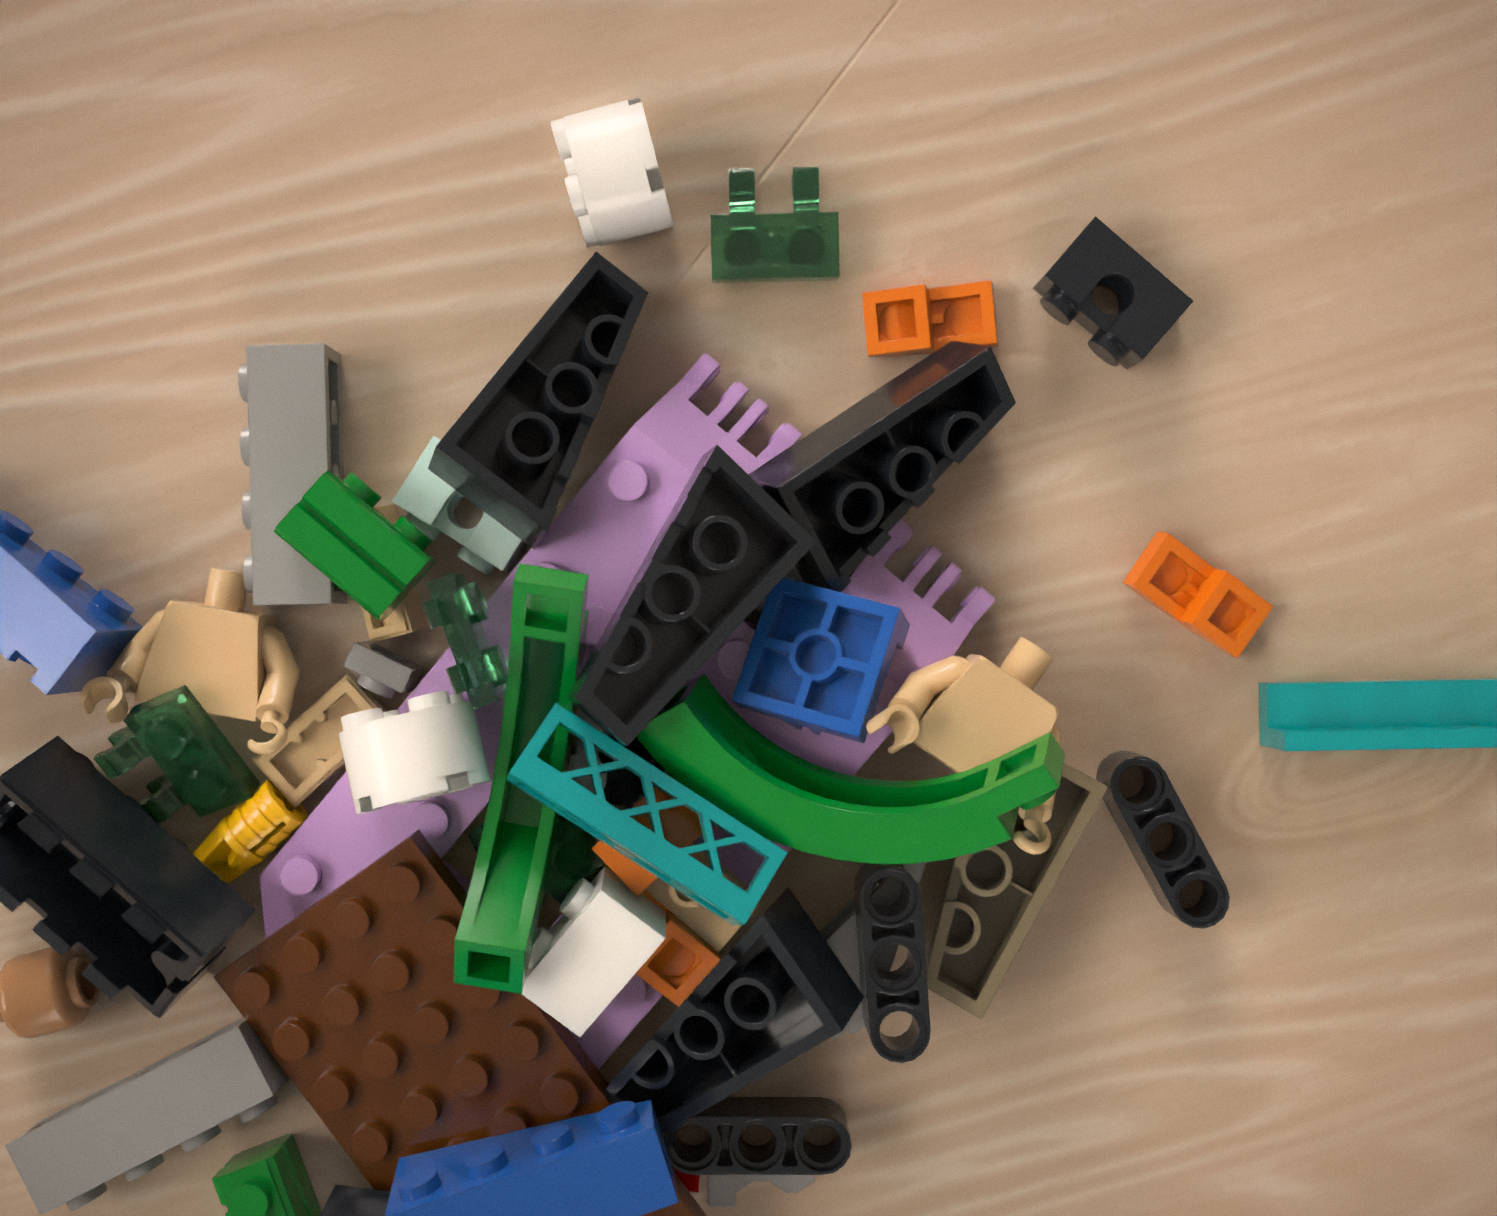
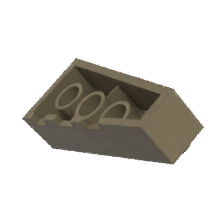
(998, 896)

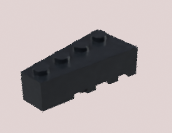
(532, 417)
(883, 456)
(694, 588)
(749, 1016)

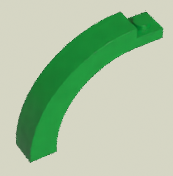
(836, 813)
(518, 830)

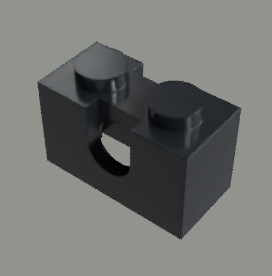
(1145, 296)

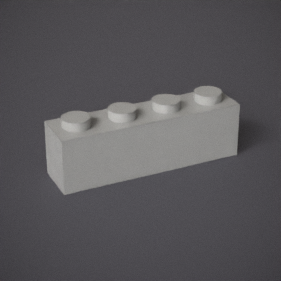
(288, 445)
(145, 1115)

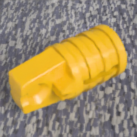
(250, 832)

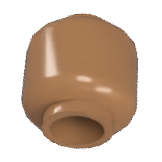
(45, 992)

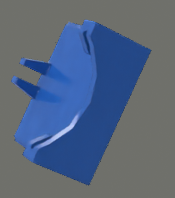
(820, 658)

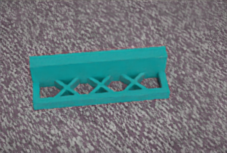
(1378, 714)
(635, 840)

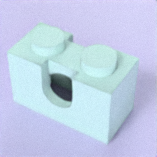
(432, 508)

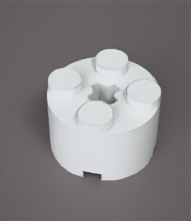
(612, 173)
(412, 753)

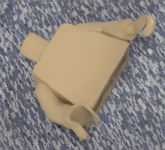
(224, 655)
(974, 713)

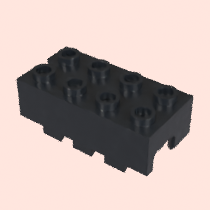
(110, 880)

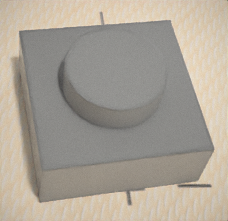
(383, 669)

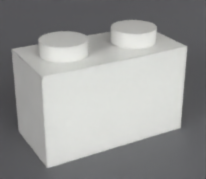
(592, 950)

